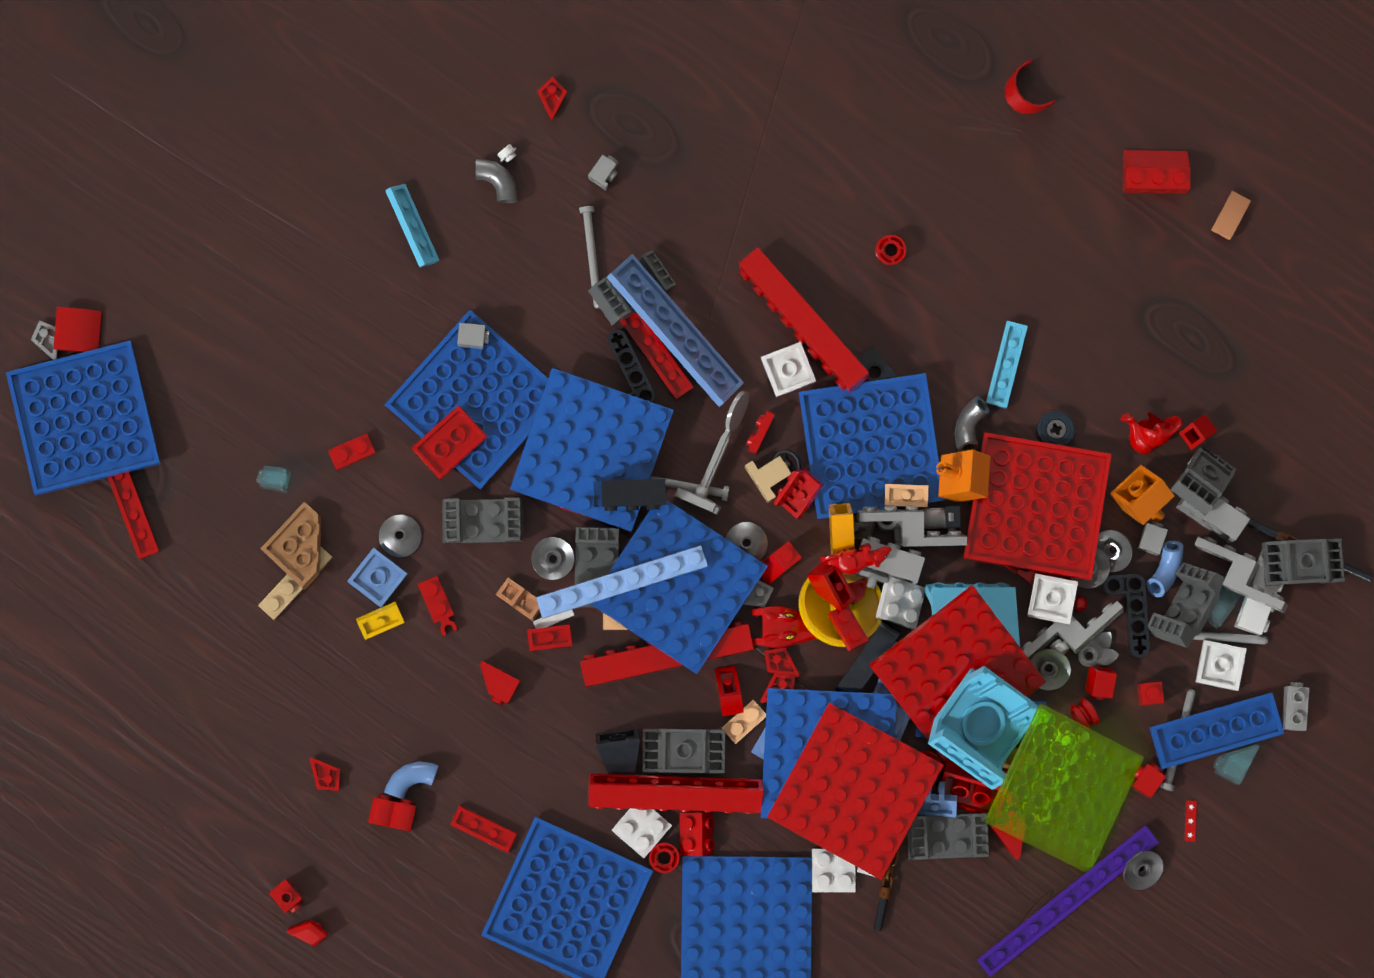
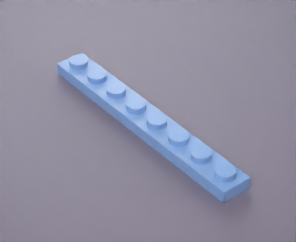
(621, 582)

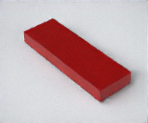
(484, 829)

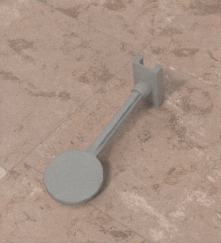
(733, 420)

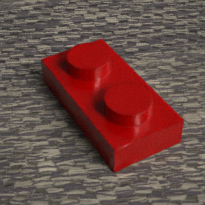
(763, 423)
(351, 451)
(848, 628)
(549, 637)

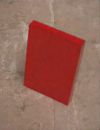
(449, 442)

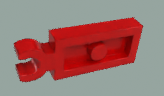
(437, 603)

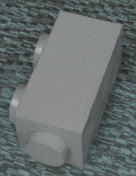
(1295, 707)

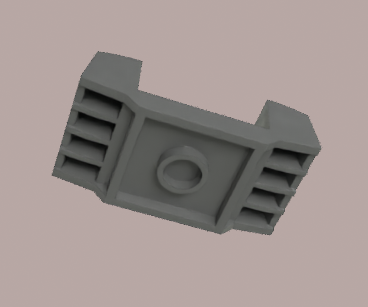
(614, 304)
(1203, 479)
(483, 520)
(595, 552)
(1303, 561)
(1189, 607)
(683, 751)
(949, 837)

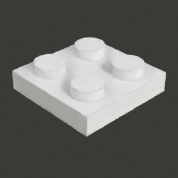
(788, 369)
(1052, 599)
(900, 602)
(1220, 665)
(641, 829)
(831, 873)

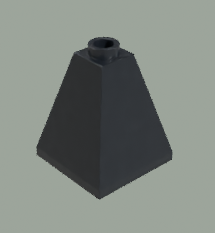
(619, 751)

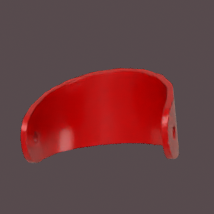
(1015, 99)

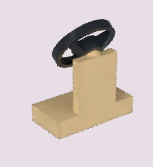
(772, 473)

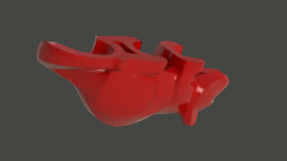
(853, 561)

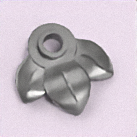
(1100, 650)

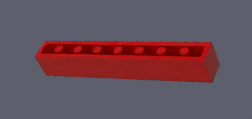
(803, 320)
(649, 659)
(675, 793)

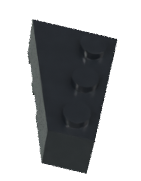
(629, 494)

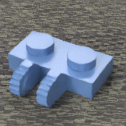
(939, 804)

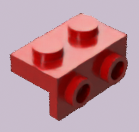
(798, 492)
(696, 834)

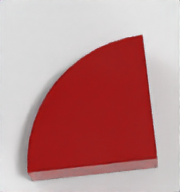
(858, 588)

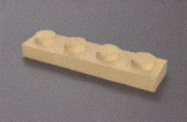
(287, 591)

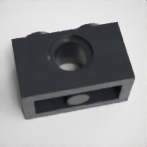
(873, 359)

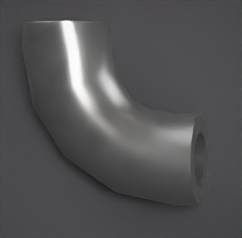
(500, 178)
(968, 422)

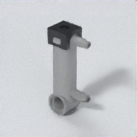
(934, 518)

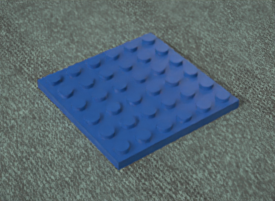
(490, 384)
(83, 418)
(587, 437)
(870, 441)
(691, 610)
(793, 718)
(566, 902)
(746, 917)

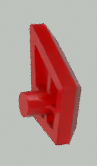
(552, 96)
(780, 662)
(779, 681)
(325, 775)
(308, 932)

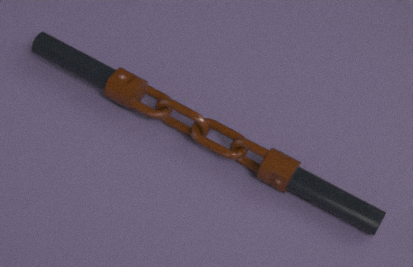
(1282, 536)
(885, 894)

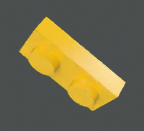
(380, 620)

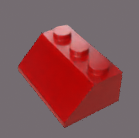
(1156, 172)
(970, 792)

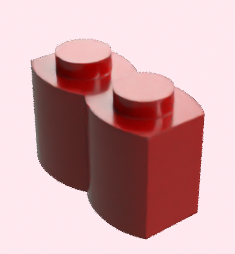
(392, 814)

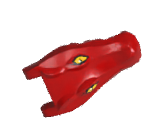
(781, 627)

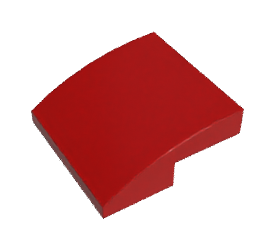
(77, 329)

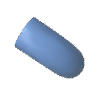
(1165, 574)
(409, 775)

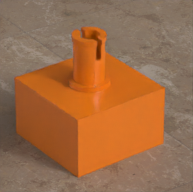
(964, 475)
(1142, 495)

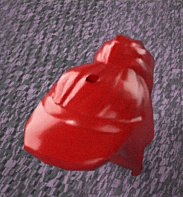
(1152, 432)

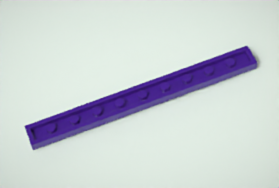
(1065, 902)

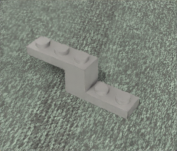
(912, 526)
(1241, 574)
(1074, 634)

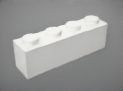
(1253, 614)

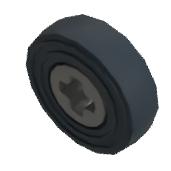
(1059, 419)

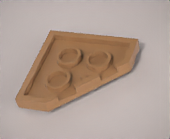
(297, 546)

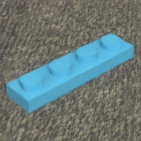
(412, 225)
(1006, 364)

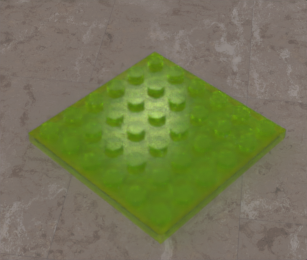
(1064, 789)

